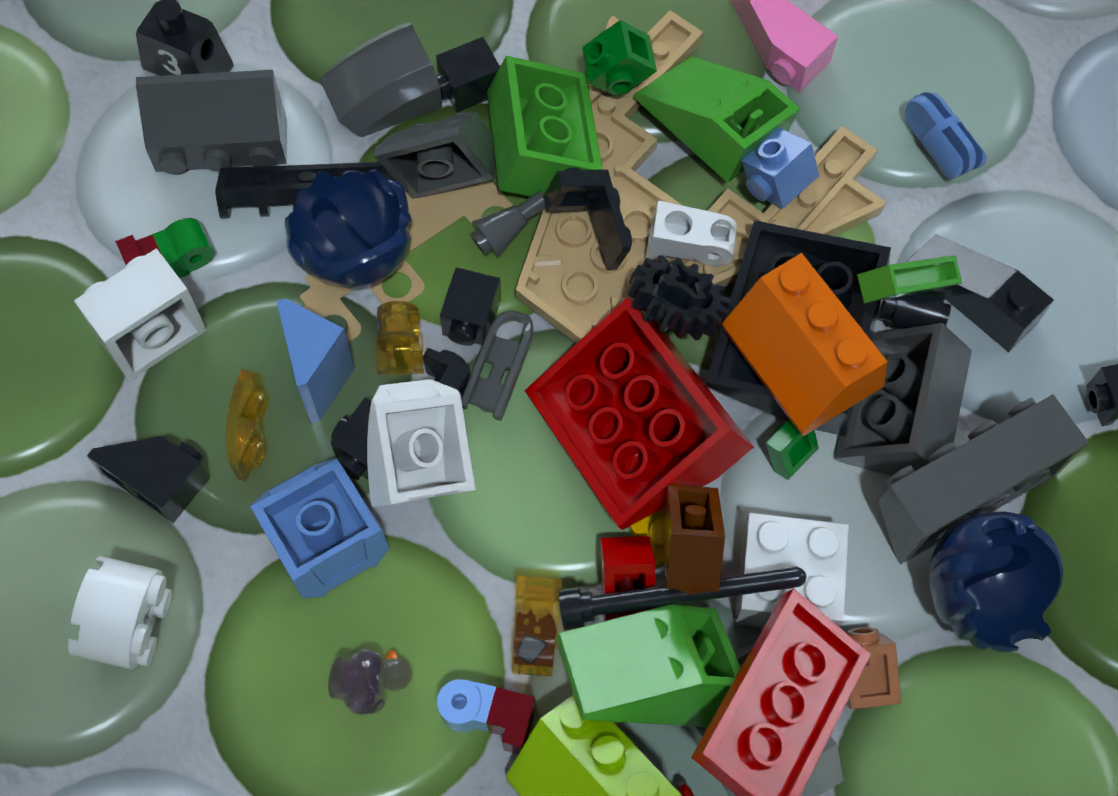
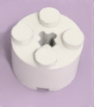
(118, 613)

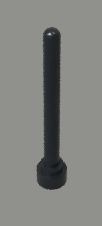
(582, 607)

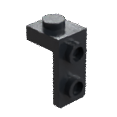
(593, 191)

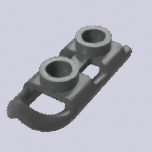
(505, 356)

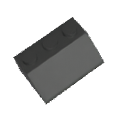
(212, 120)
(915, 407)

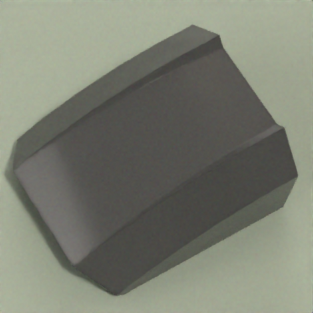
(383, 82)

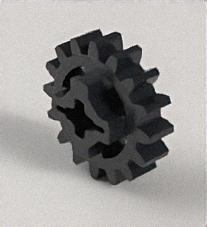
(678, 297)

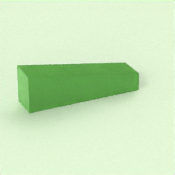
(909, 278)

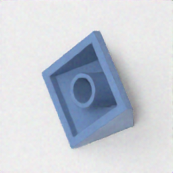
(317, 356)

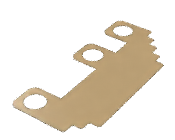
(429, 217)

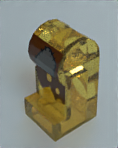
(399, 339)
(536, 625)

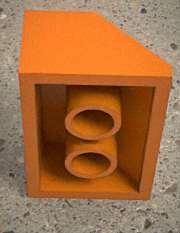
(805, 345)

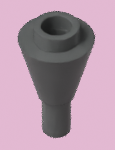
(500, 228)

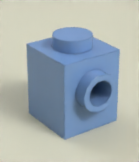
(780, 168)

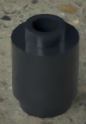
(915, 310)

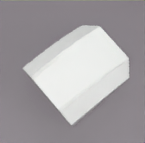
(417, 443)

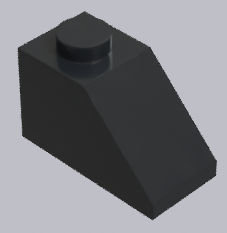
(154, 472)

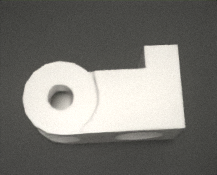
(691, 234)

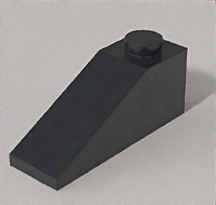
(991, 294)

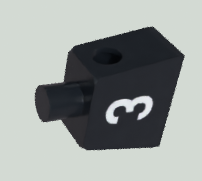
(180, 42)

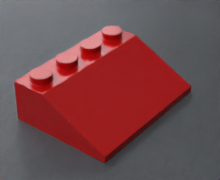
(635, 416)

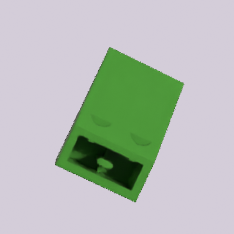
(717, 111)
(651, 666)

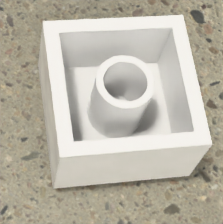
(141, 314)
(788, 542)

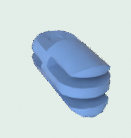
(943, 135)

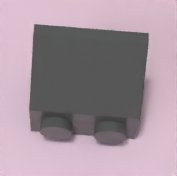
(439, 155)

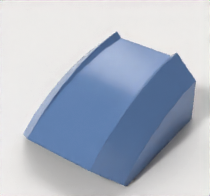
(320, 528)

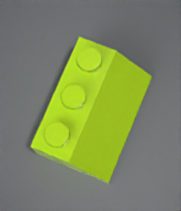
(583, 760)

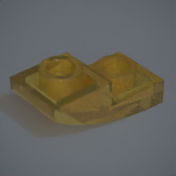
(244, 438)

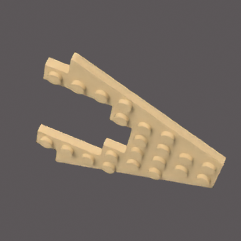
(565, 268)

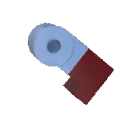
(479, 706)

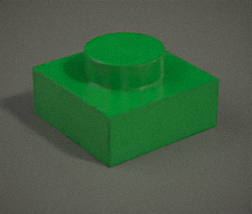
(789, 449)

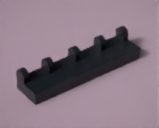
(275, 184)

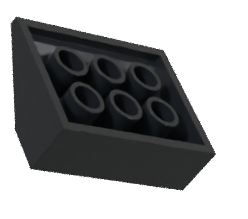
(836, 262)

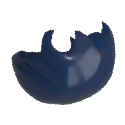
(349, 228)
(995, 579)

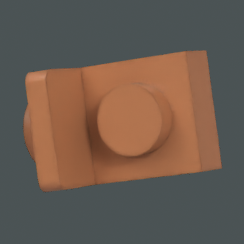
(880, 677)

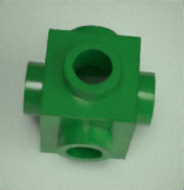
(619, 59)

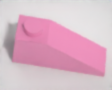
(787, 40)

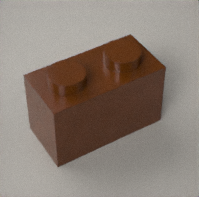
(693, 539)

